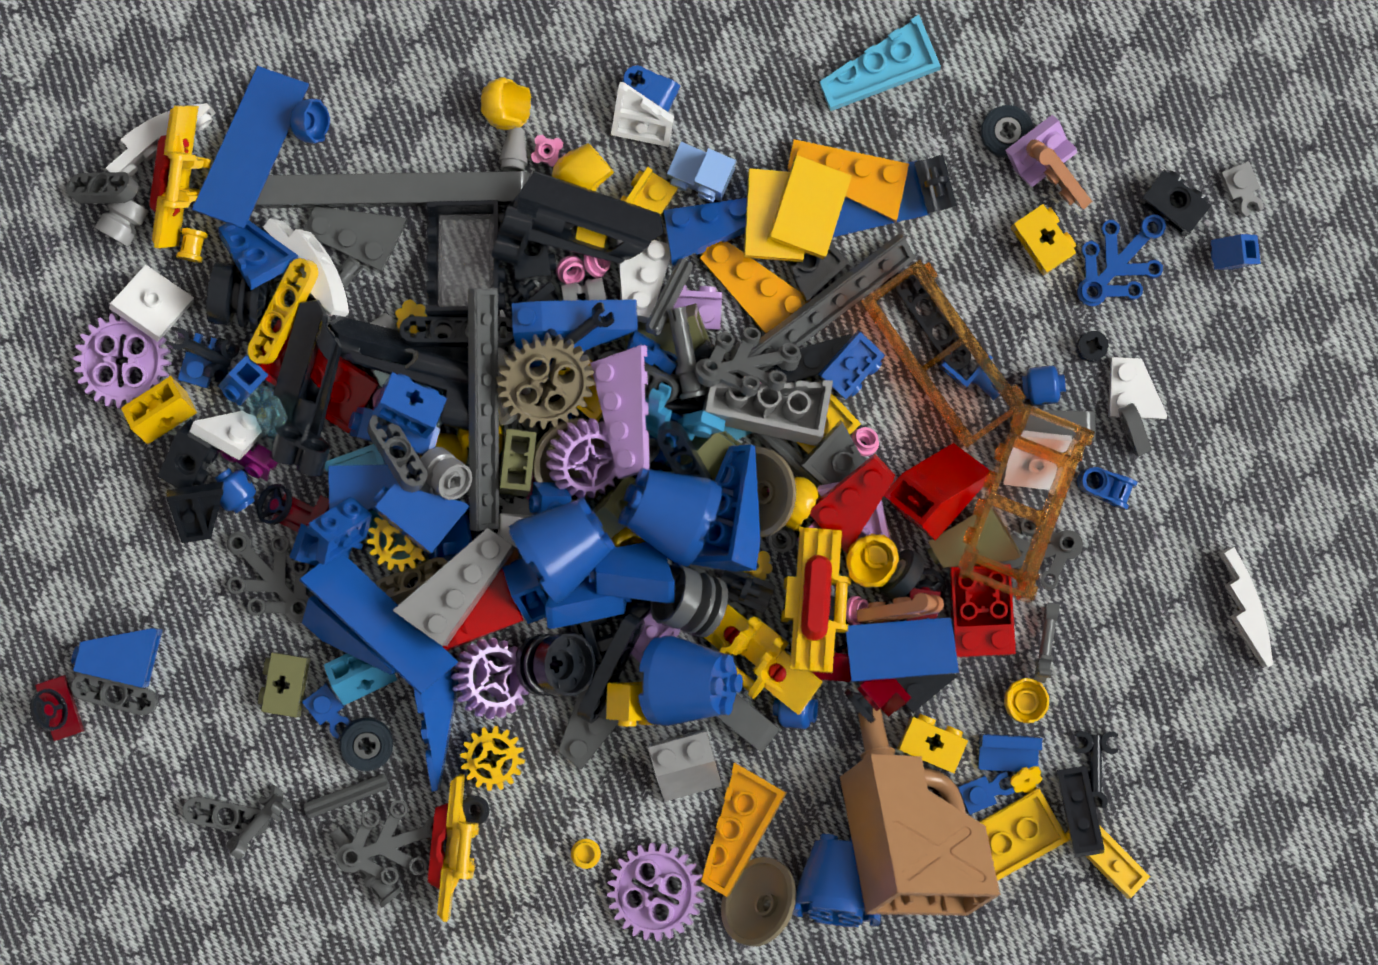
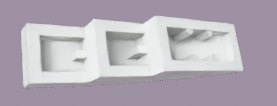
(1250, 618)

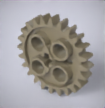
(570, 386)

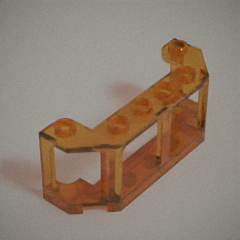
(1043, 519)

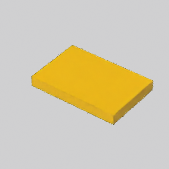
(763, 199)
(810, 207)
(1022, 833)

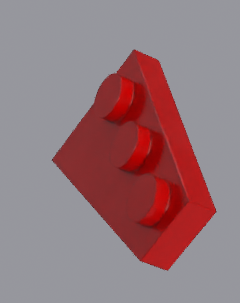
(853, 500)

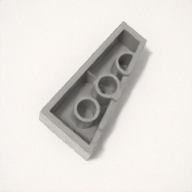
(790, 414)
(454, 590)

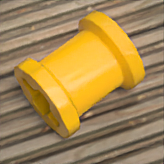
(192, 245)

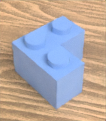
(701, 171)

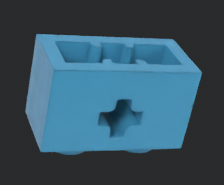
(355, 678)

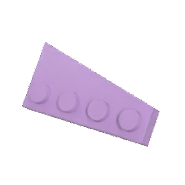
(621, 395)

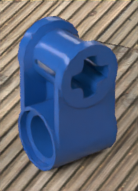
(655, 87)
(1112, 487)

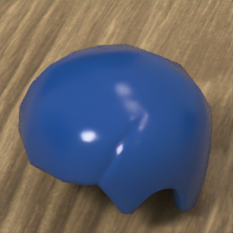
(310, 121)

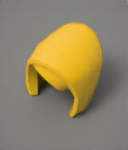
(582, 168)

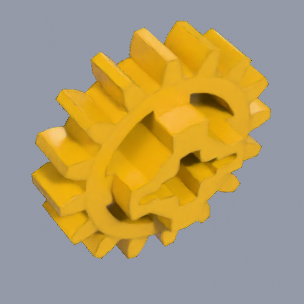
(389, 550)
(496, 771)

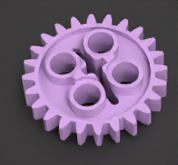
(94, 360)
(644, 916)

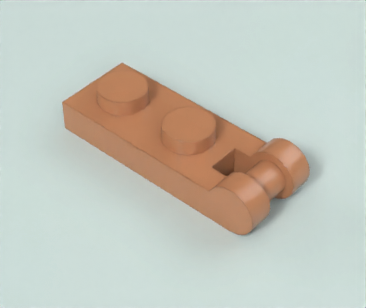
(1058, 174)
(902, 608)

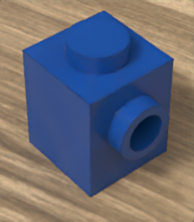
(1235, 252)
(242, 381)
(547, 496)

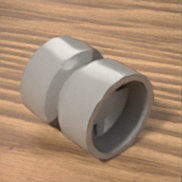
(121, 221)
(592, 288)
(446, 473)

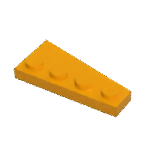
(874, 181)
(752, 285)
(743, 821)

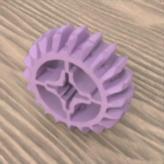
(598, 466)
(470, 690)

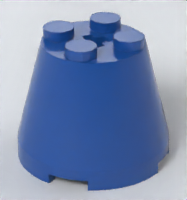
(671, 512)
(562, 546)
(686, 682)
(831, 886)

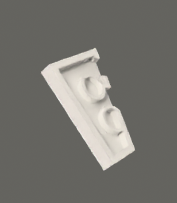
(644, 276)

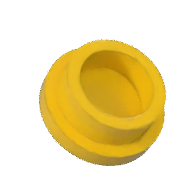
(585, 853)

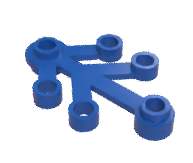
(1117, 264)

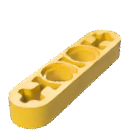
(278, 308)

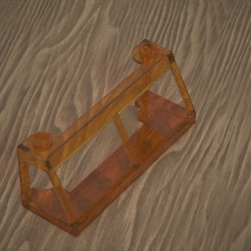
(926, 274)

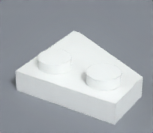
(229, 432)

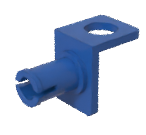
(977, 376)

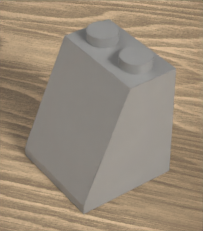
(684, 765)

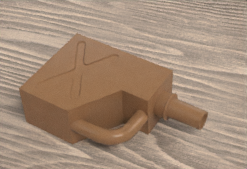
(909, 843)

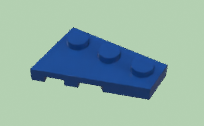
(700, 226)
(255, 253)

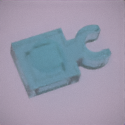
(270, 413)

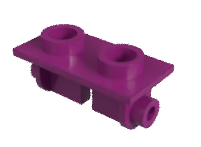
(256, 463)

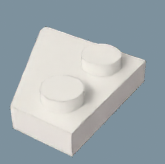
(640, 118)
(1132, 384)

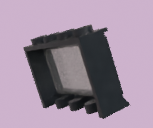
(460, 254)

